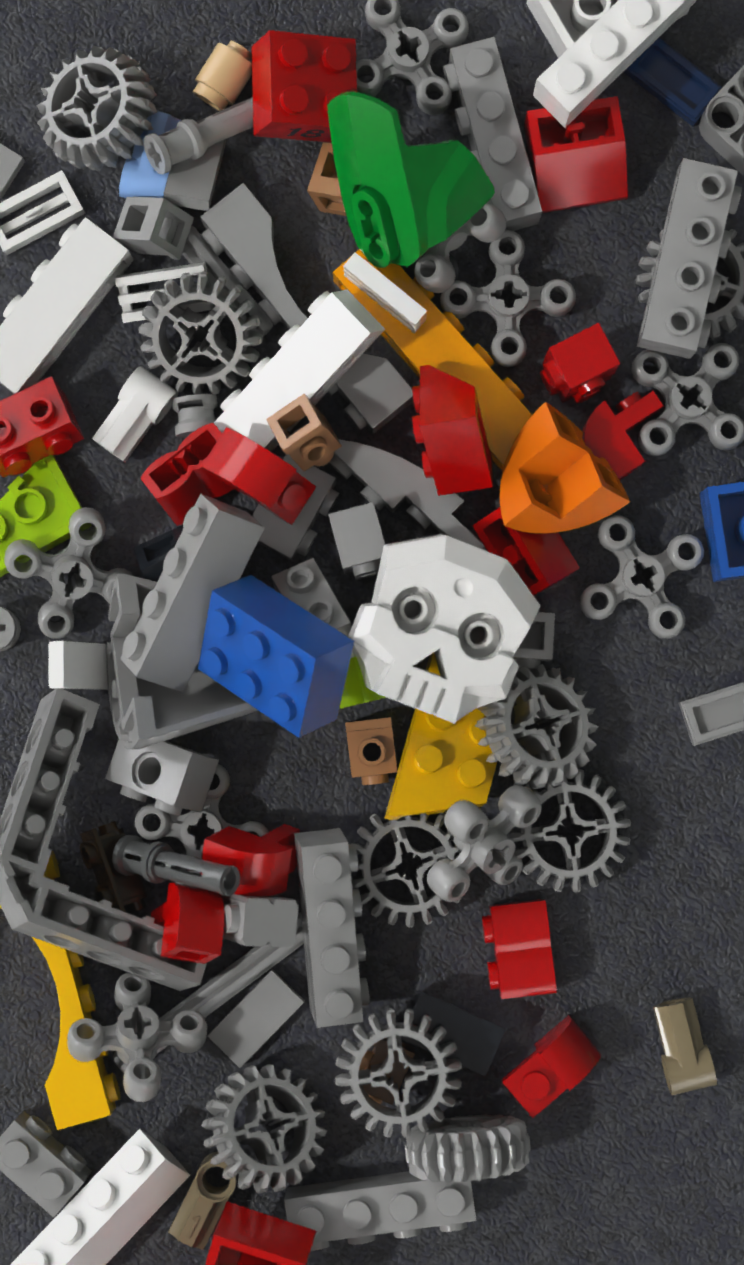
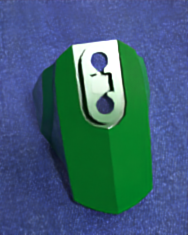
(398, 193)

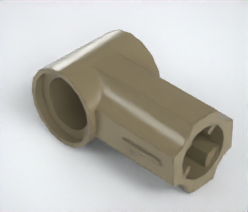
(685, 1057)
(201, 1207)

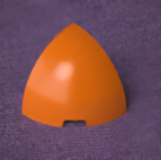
(555, 479)

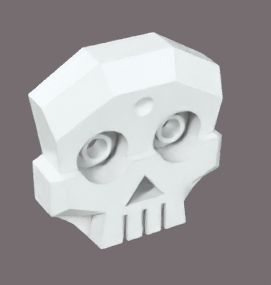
(455, 592)

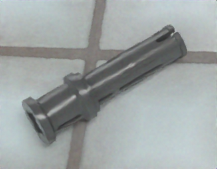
(214, 876)

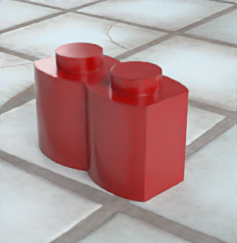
(178, 476)
(521, 949)

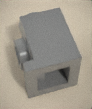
(153, 227)

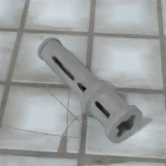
(192, 138)

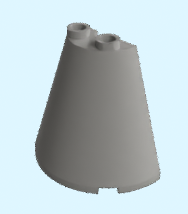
(148, 711)

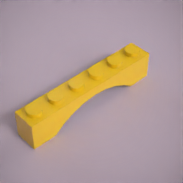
(74, 1088)

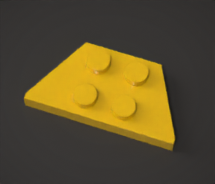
(441, 764)

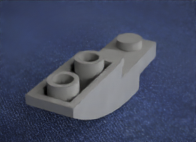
(393, 480)

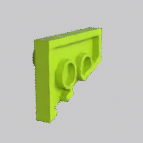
(37, 509)

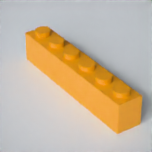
(443, 347)

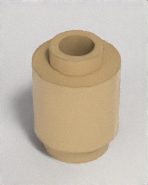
(224, 75)

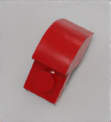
(608, 434)
(259, 475)
(261, 860)
(191, 923)
(558, 1064)

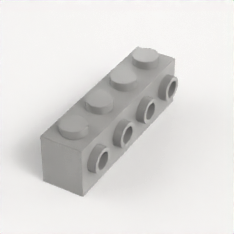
(493, 129)
(688, 259)
(173, 621)
(329, 927)
(379, 1205)

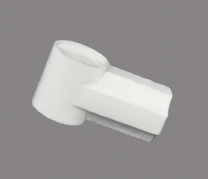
(140, 405)

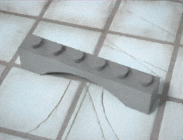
(246, 236)

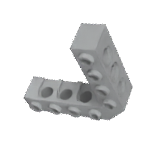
(44, 906)

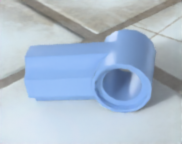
(138, 175)

